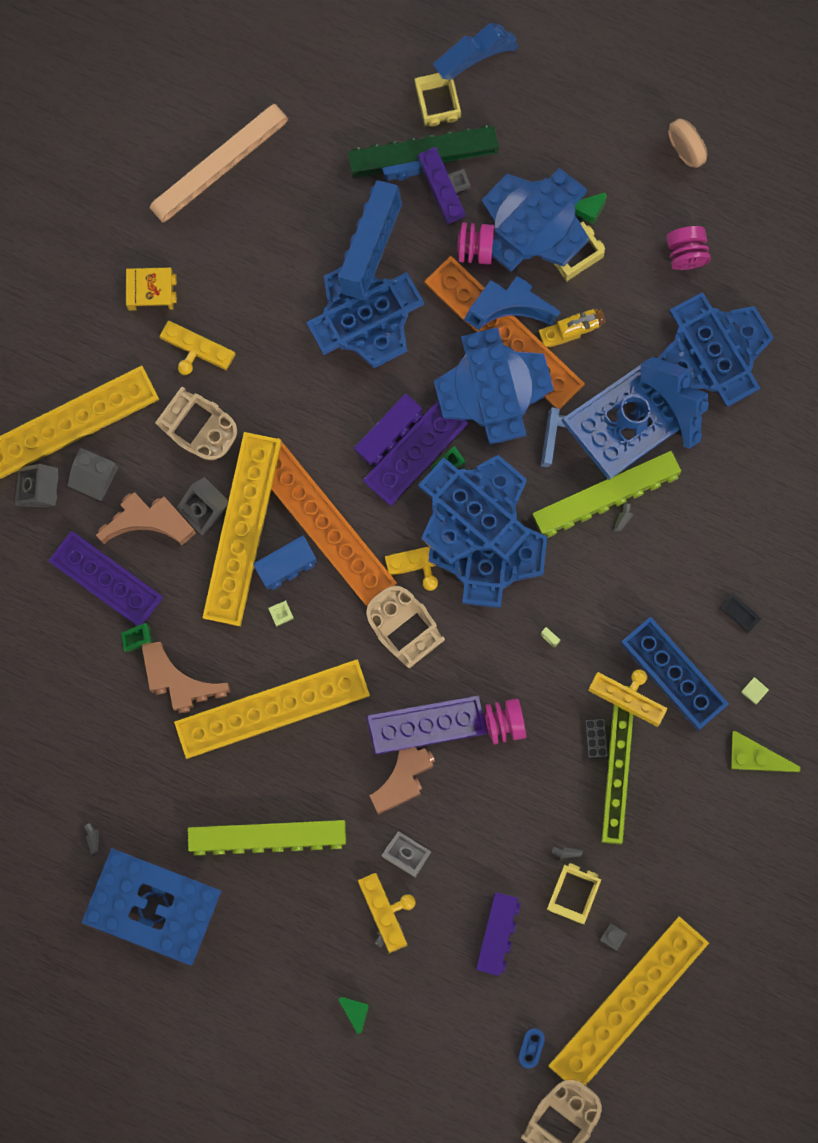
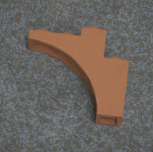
(137, 516)
(183, 690)
(401, 785)

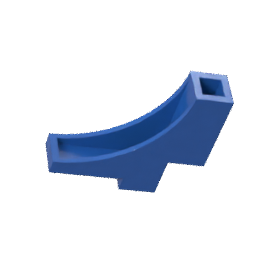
(471, 50)
(517, 300)
(685, 401)

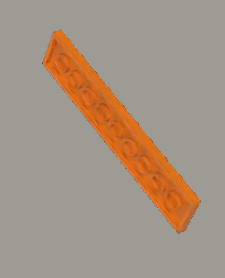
(459, 293)
(329, 529)

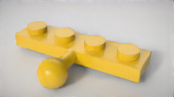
(196, 346)
(412, 561)
(628, 698)
(383, 911)

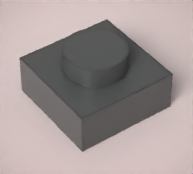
(459, 181)
(613, 937)

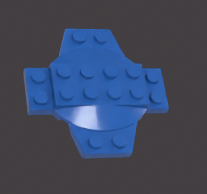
(536, 219)
(369, 325)
(718, 347)
(493, 386)
(474, 509)
(487, 574)

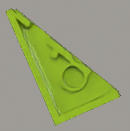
(753, 756)

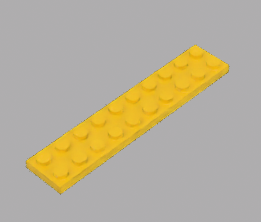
(75, 420)
(242, 529)
(272, 709)
(629, 1003)

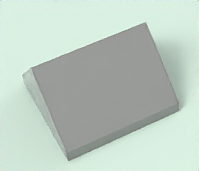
(406, 854)

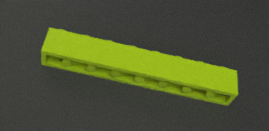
(607, 493)
(617, 776)
(267, 837)

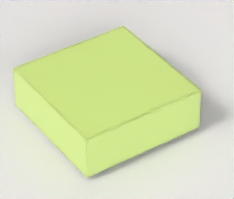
(281, 613)
(550, 637)
(755, 691)

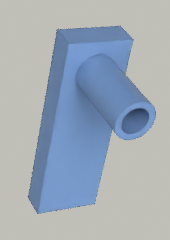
(553, 421)

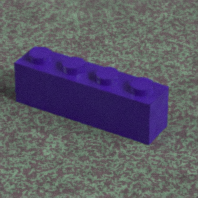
(440, 185)
(388, 430)
(497, 934)

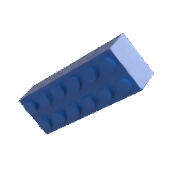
(370, 239)
(674, 674)

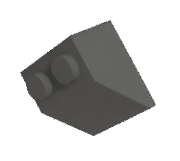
(91, 474)
(36, 486)
(202, 505)

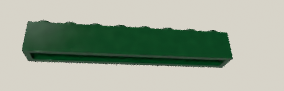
(450, 147)

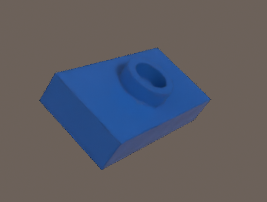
(401, 171)

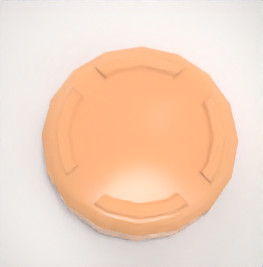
(687, 143)

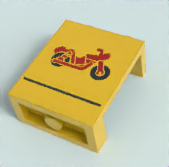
(150, 287)

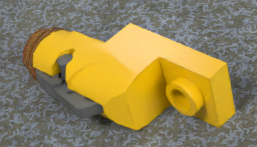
(572, 327)

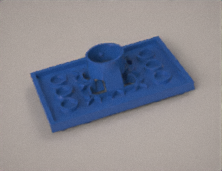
(603, 437)
(185, 919)

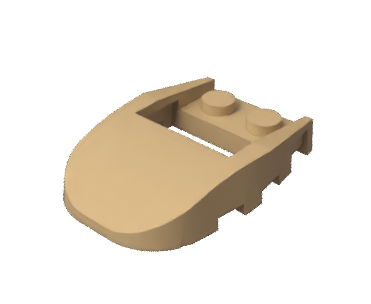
(214, 437)
(390, 611)
(573, 1102)

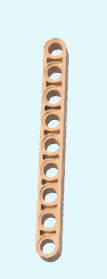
(218, 163)

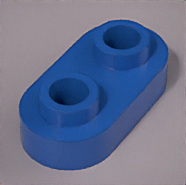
(532, 1048)

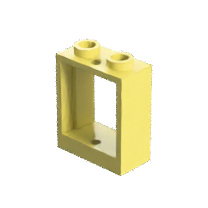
(435, 81)
(568, 272)
(589, 876)

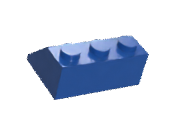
(285, 563)

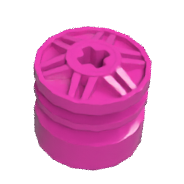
(476, 243)
(688, 248)
(505, 721)

